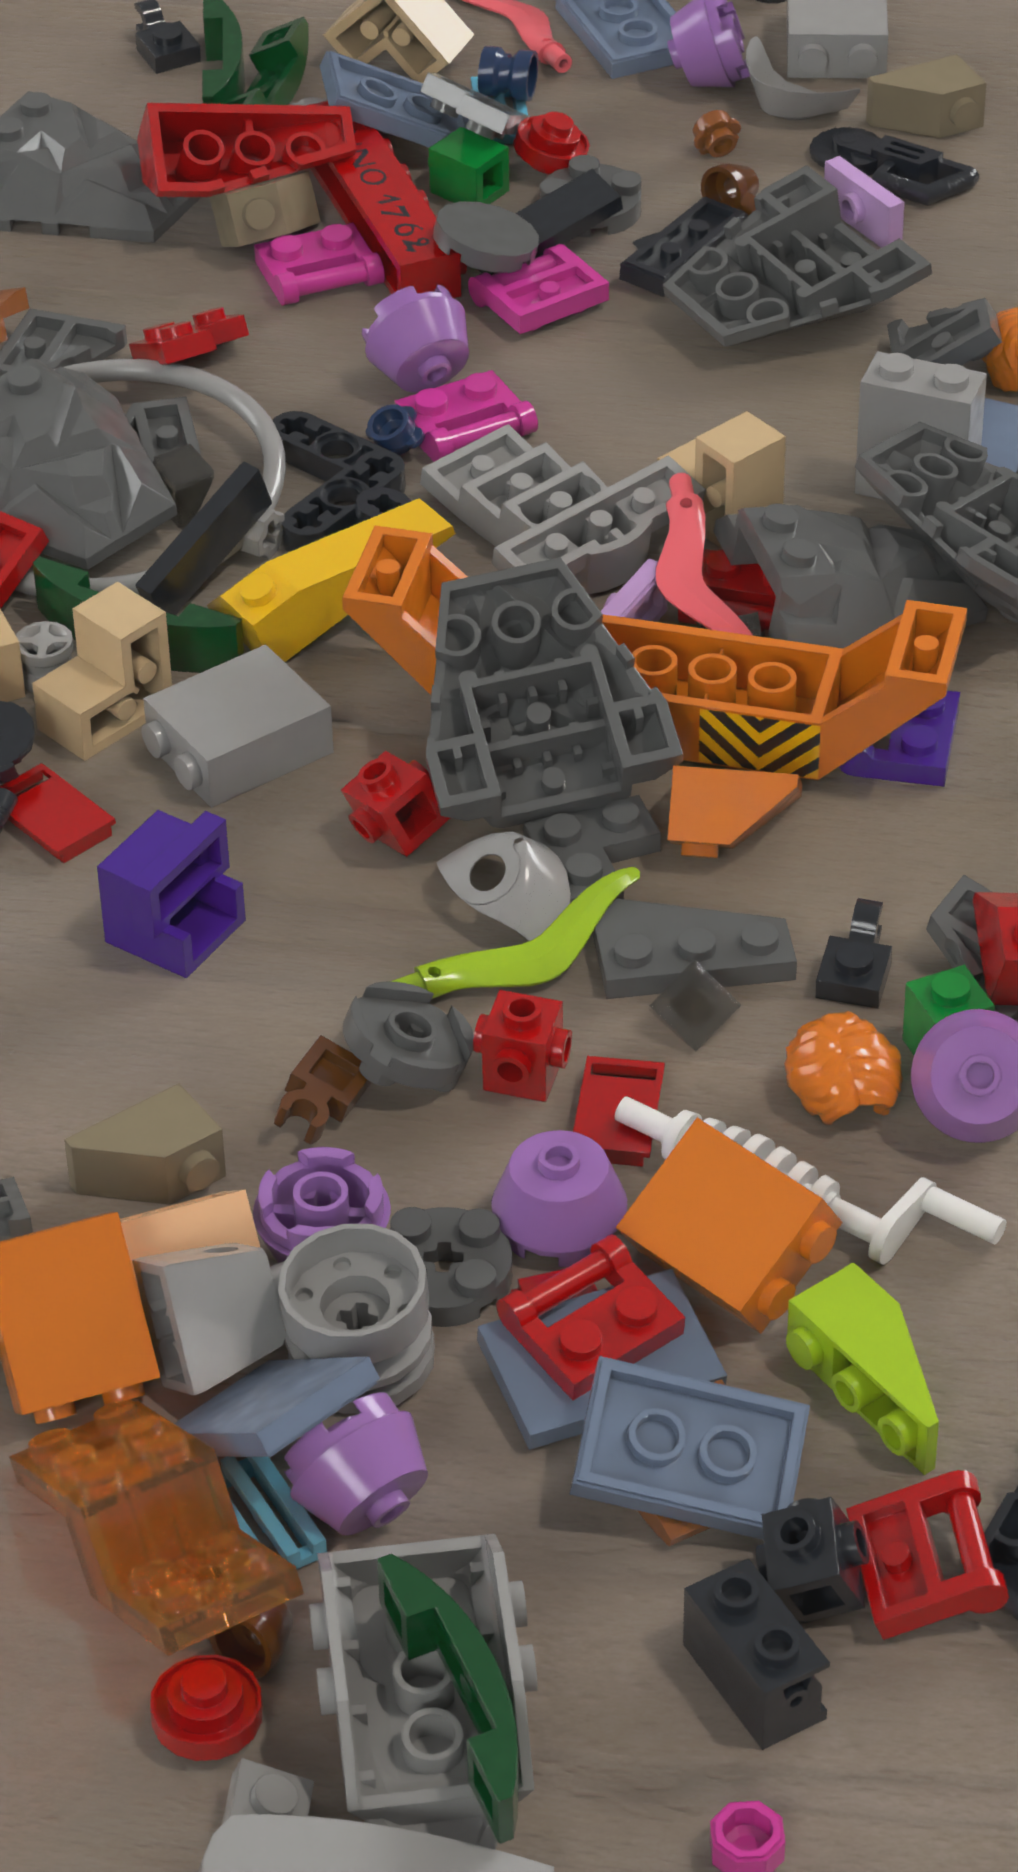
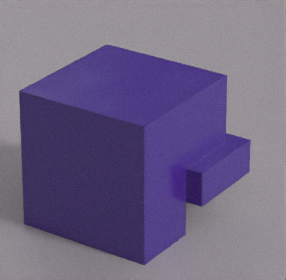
(169, 892)

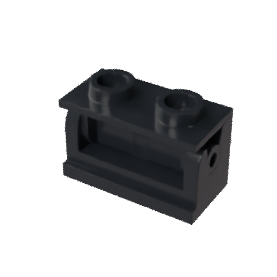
(754, 1653)

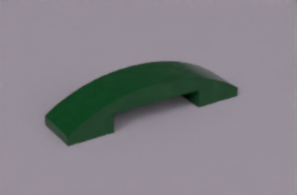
(223, 44)
(280, 64)
(196, 637)
(431, 1621)

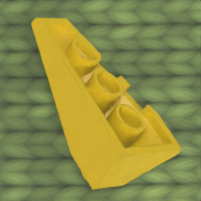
(301, 592)

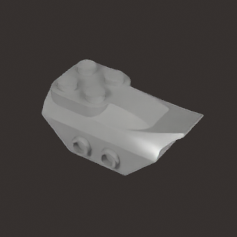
(403, 1718)

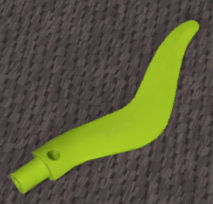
(532, 961)

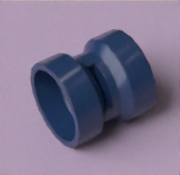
(502, 72)

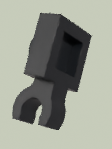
(164, 43)
(856, 966)

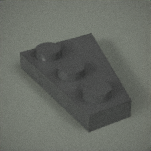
(651, 944)

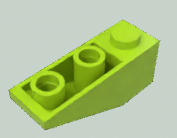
(863, 1351)

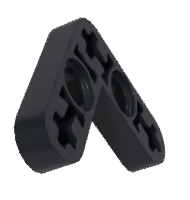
(307, 447)

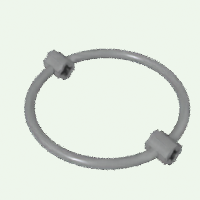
(266, 533)

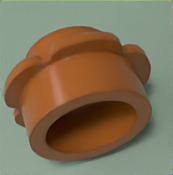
(716, 133)

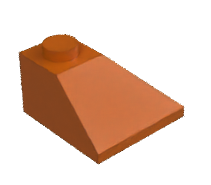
(724, 806)

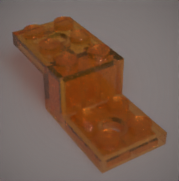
(154, 1525)

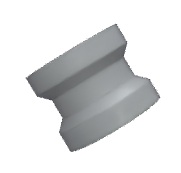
(43, 649)

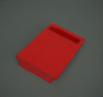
(57, 814)
(601, 1097)

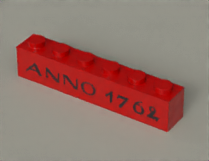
(390, 214)

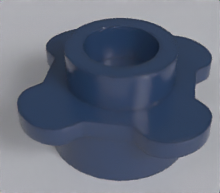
(395, 428)

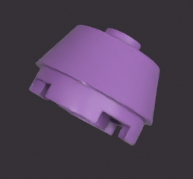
(708, 43)
(418, 338)
(969, 1075)
(317, 1195)
(558, 1196)
(359, 1468)

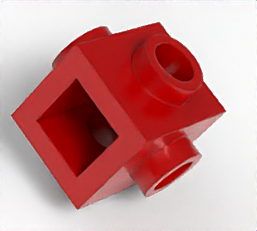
(394, 803)
(522, 1045)

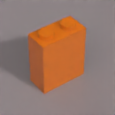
(730, 1225)
(72, 1319)

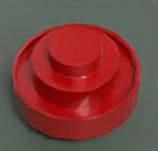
(549, 141)
(206, 1707)

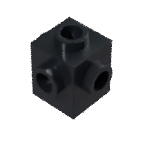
(813, 1558)

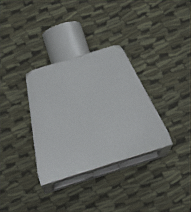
(209, 1312)

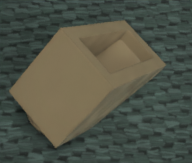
(928, 98)
(265, 210)
(148, 1151)

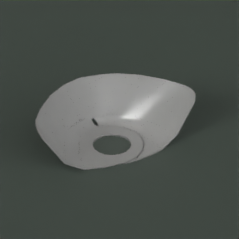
(787, 99)
(533, 884)

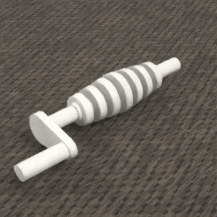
(882, 1233)

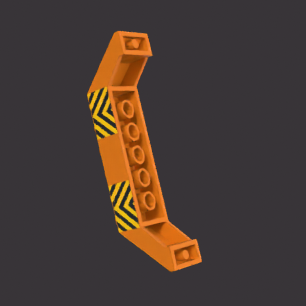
(729, 693)

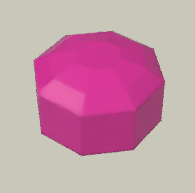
(747, 1838)

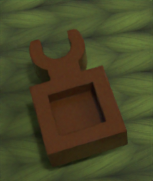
(322, 1086)

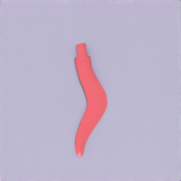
(533, 29)
(681, 561)

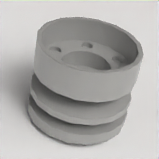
(360, 1296)

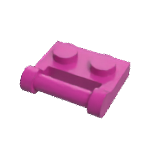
(317, 262)
(542, 291)
(466, 412)

